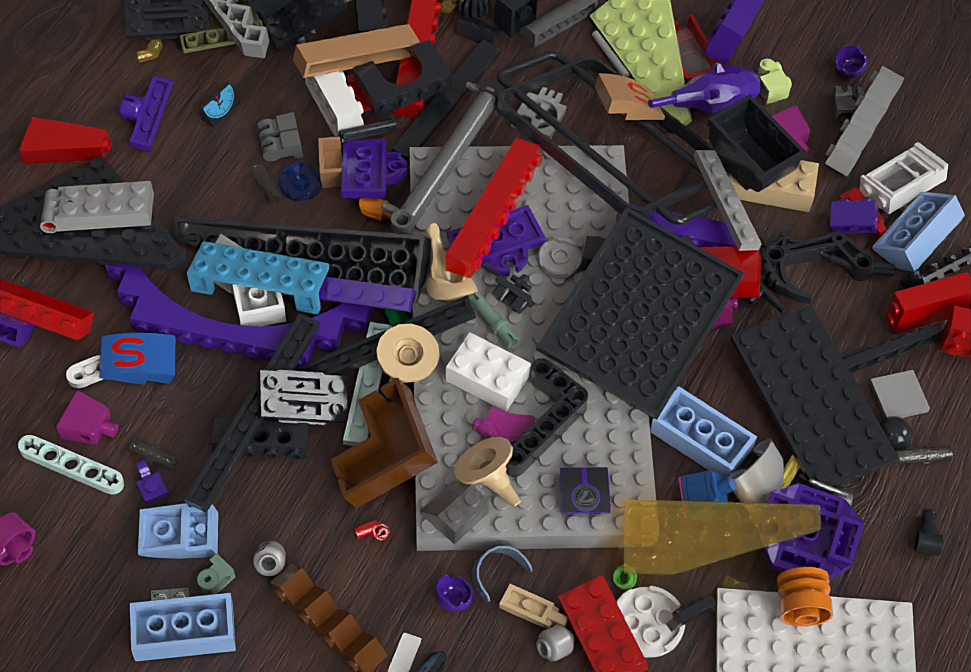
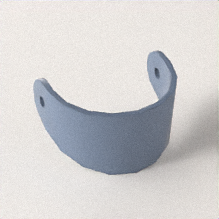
(507, 550)

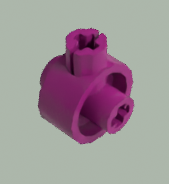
(15, 538)

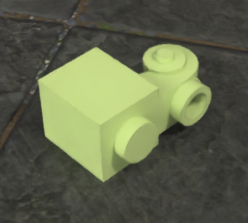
(773, 81)

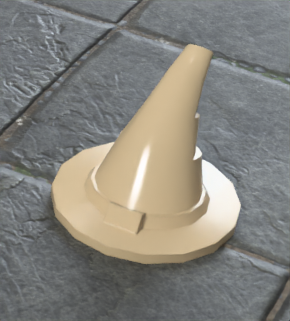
(407, 353)
(487, 465)

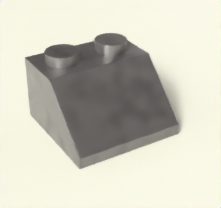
(456, 510)

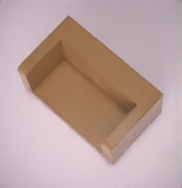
(330, 162)

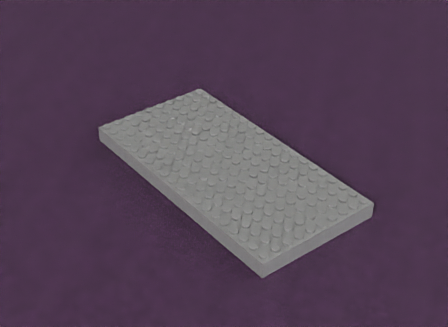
(603, 436)

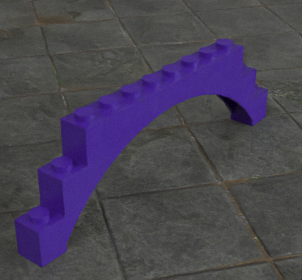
(161, 315)

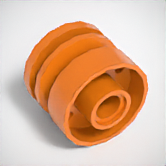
(804, 596)

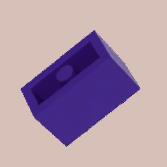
(854, 216)

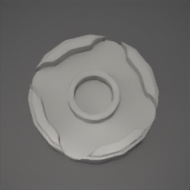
(560, 258)

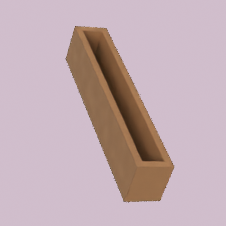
(354, 50)

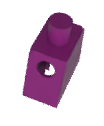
(794, 124)
(86, 421)

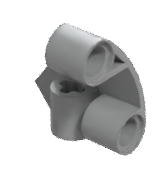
(762, 477)

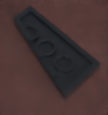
(936, 270)

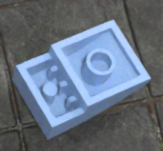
(178, 532)

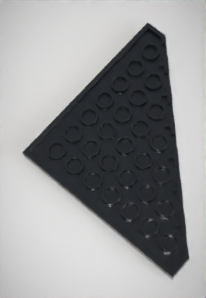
(127, 245)

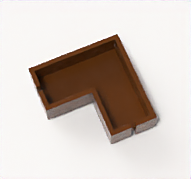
(394, 451)

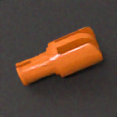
(372, 209)

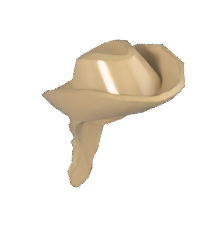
(442, 283)

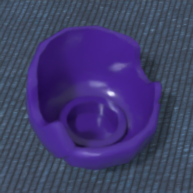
(851, 61)
(453, 593)

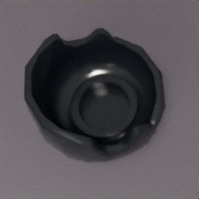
(897, 431)

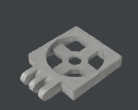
(546, 102)

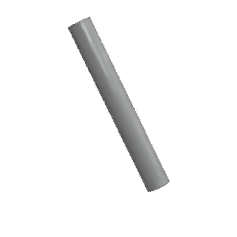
(610, 54)

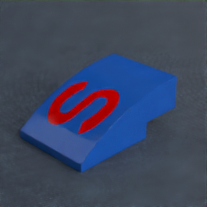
(137, 357)

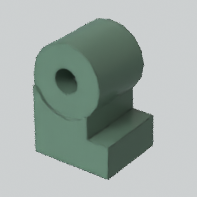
(216, 577)

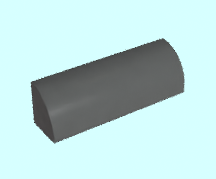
(557, 20)

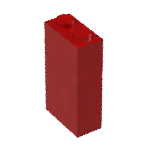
(928, 302)

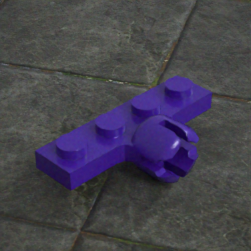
(146, 112)

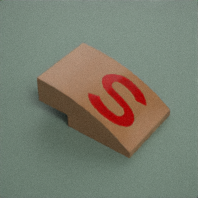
(627, 97)

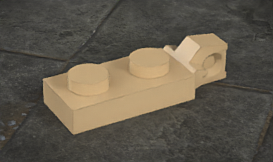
(532, 607)

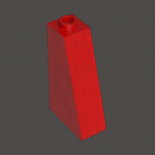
(62, 142)

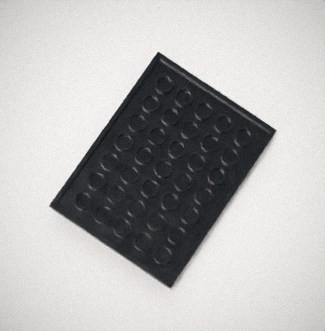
(640, 312)

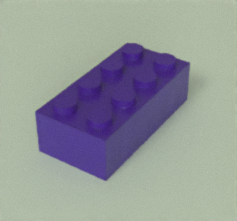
(731, 29)

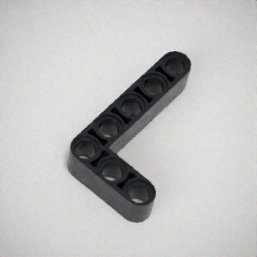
(549, 420)

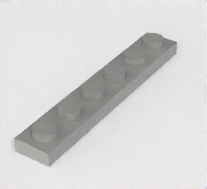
(727, 200)

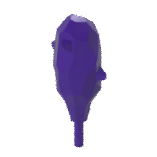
(713, 89)

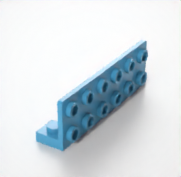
(260, 271)

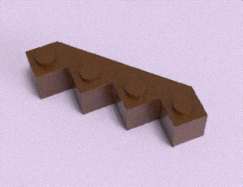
(331, 624)

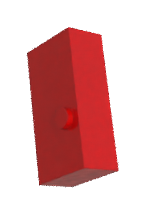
(745, 261)

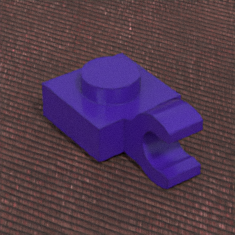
(150, 486)

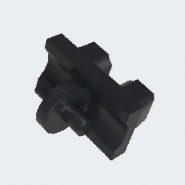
(521, 298)

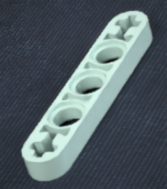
(77, 473)

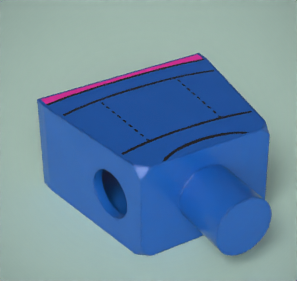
(705, 487)

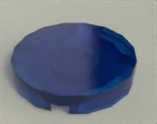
(300, 181)

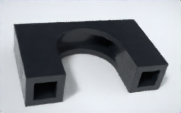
(386, 96)

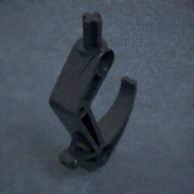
(833, 246)

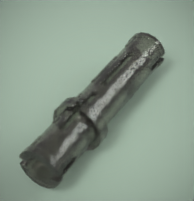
(925, 454)

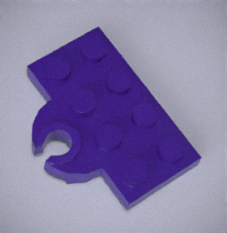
(370, 168)
(513, 242)

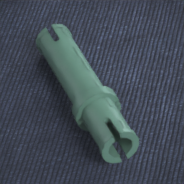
(499, 325)

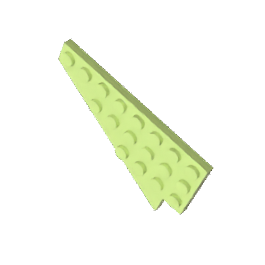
(647, 45)

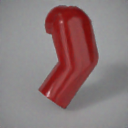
(373, 529)

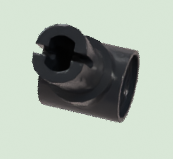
(928, 537)

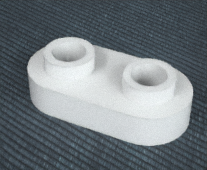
(85, 369)

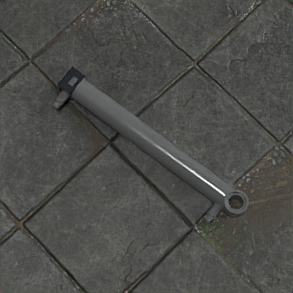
(446, 158)

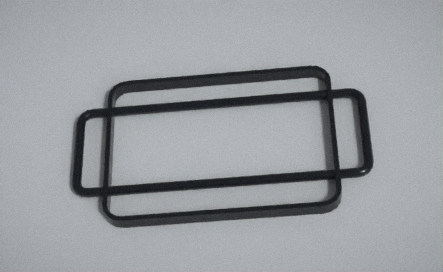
(577, 67)

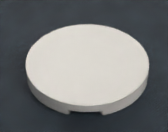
(646, 615)

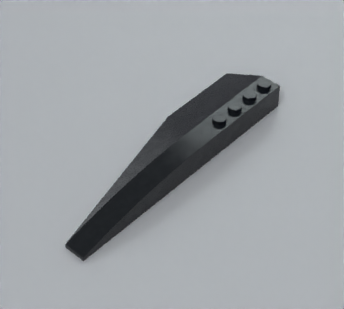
(351, 254)

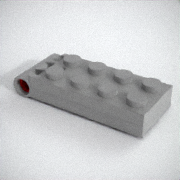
(97, 206)

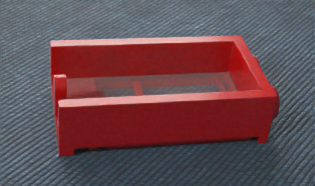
(692, 49)

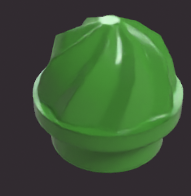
(622, 580)

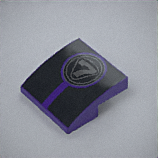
(585, 490)

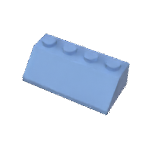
(919, 230)

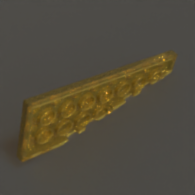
(691, 534)

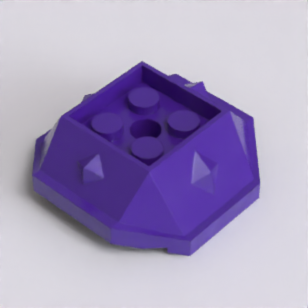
(831, 546)

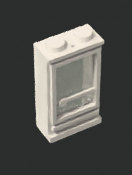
(903, 178)

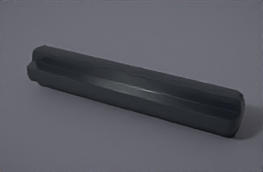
(367, 130)

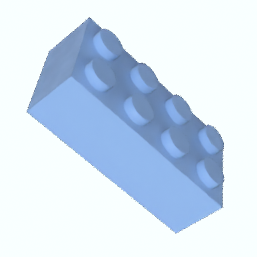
(703, 434)
(182, 627)

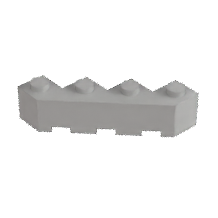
(239, 25)
(863, 122)

